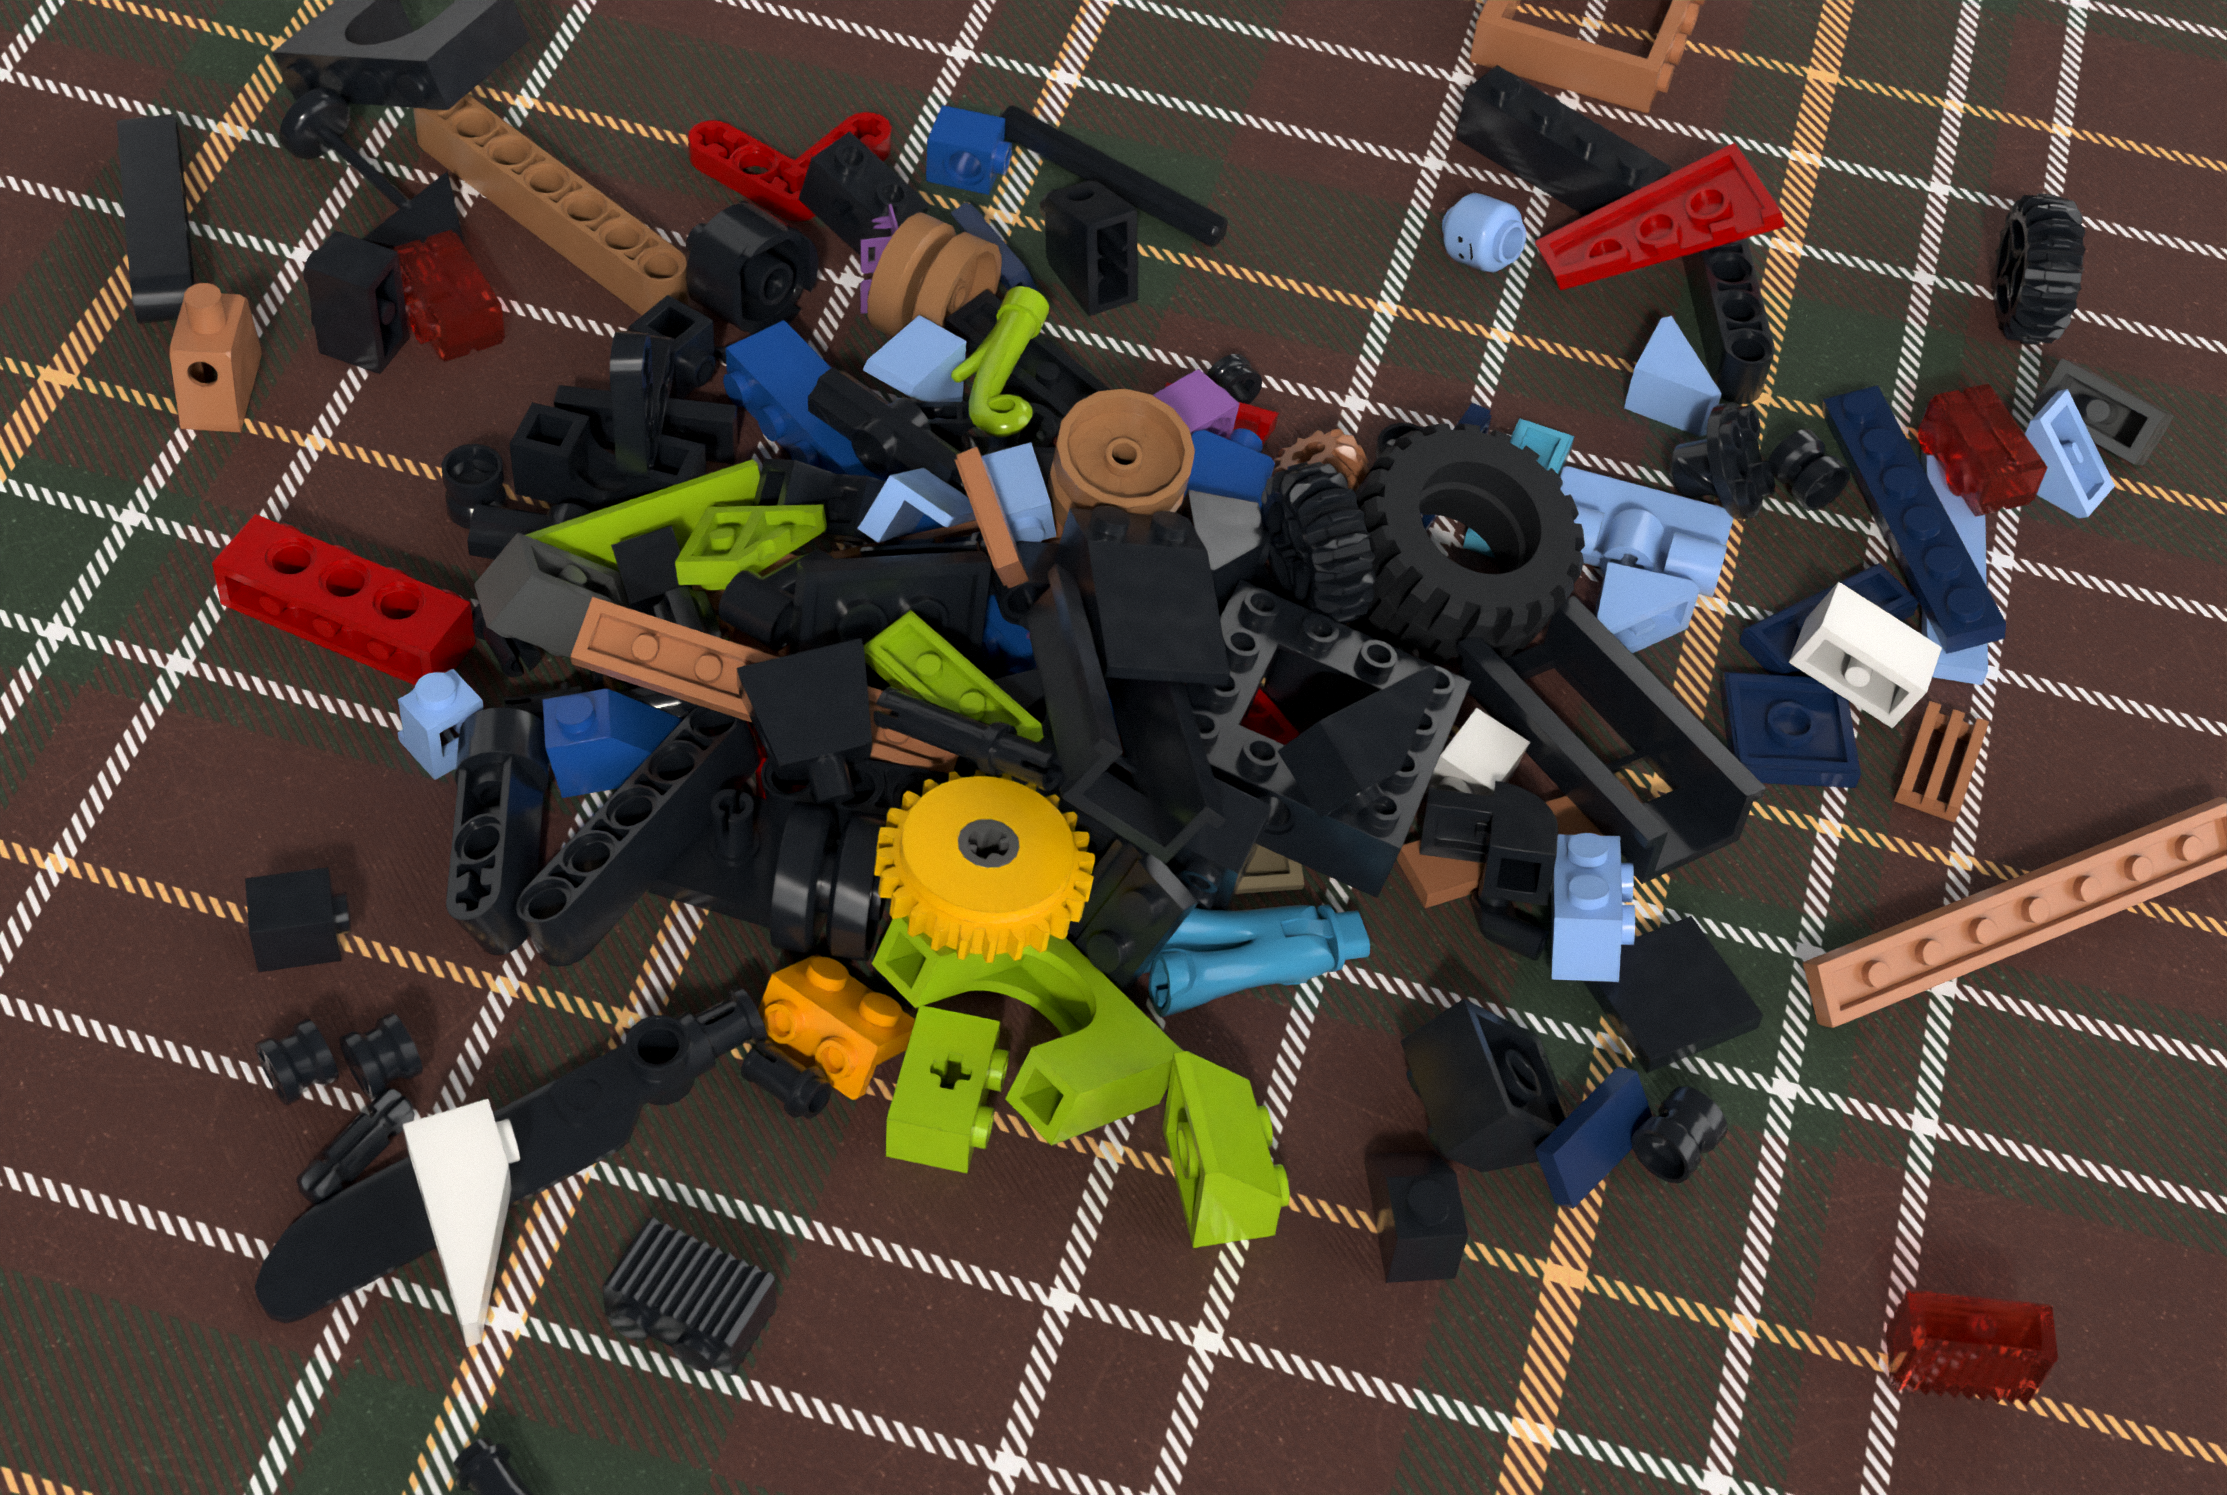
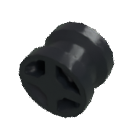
(381, 1055)
(297, 1061)

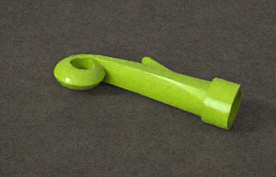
(994, 360)

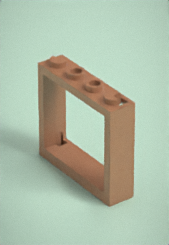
(1581, 64)

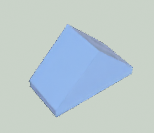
(921, 362)
(1672, 382)
(2075, 470)
(1644, 605)

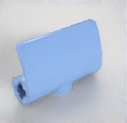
(1648, 528)

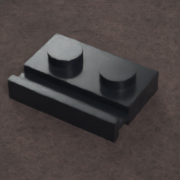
(1130, 912)

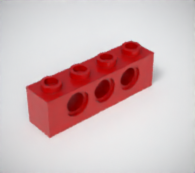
(343, 601)

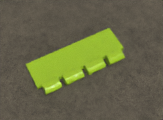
(673, 506)

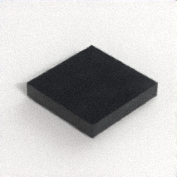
(1674, 996)

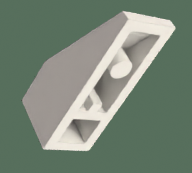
(466, 1191)

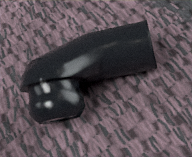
(1501, 926)

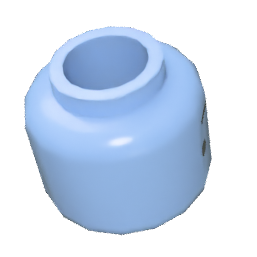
(1483, 232)

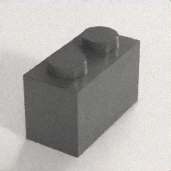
(2111, 413)
(544, 593)

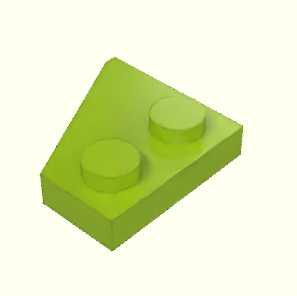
(744, 539)

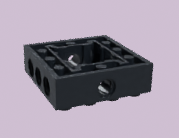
(1321, 670)

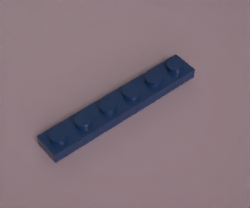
(1914, 520)

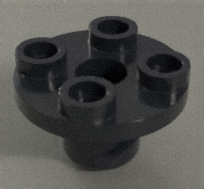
(1726, 462)

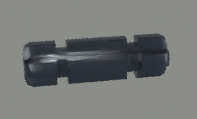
(355, 1146)

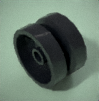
(821, 881)

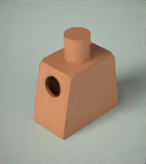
(217, 333)

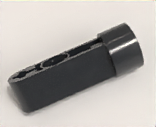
(496, 824)

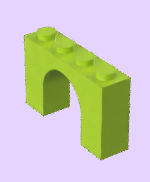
(1109, 1052)

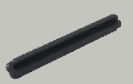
(1116, 176)

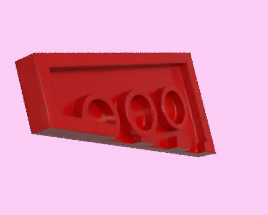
(1670, 218)

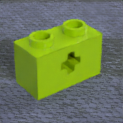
(945, 1088)

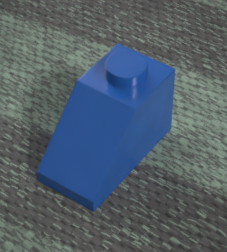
(600, 739)

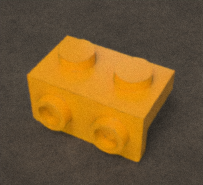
(833, 1022)

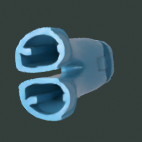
(1246, 949)

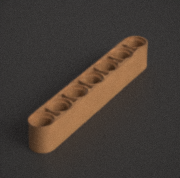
(554, 203)

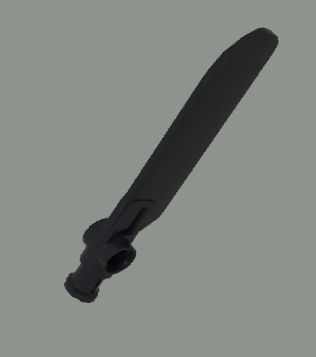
(557, 1133)

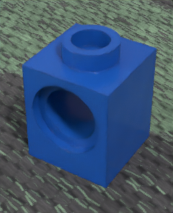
(967, 150)

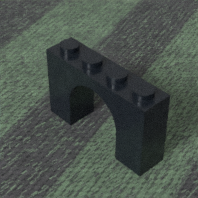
(379, 60)

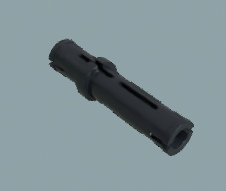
(992, 746)

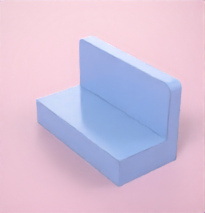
(907, 499)

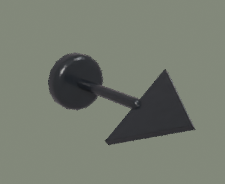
(317, 126)

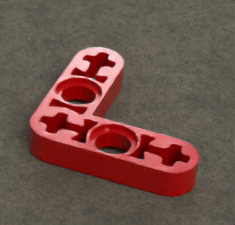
(725, 151)

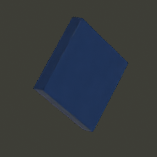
(1789, 730)

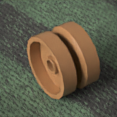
(929, 274)
(1122, 454)

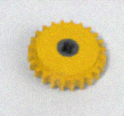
(984, 865)

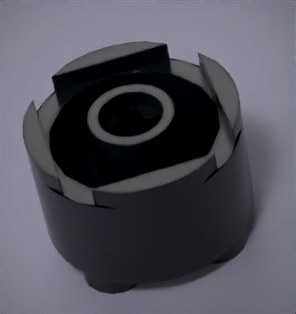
(749, 267)

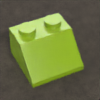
(1221, 1154)

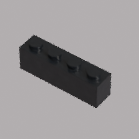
(1552, 144)

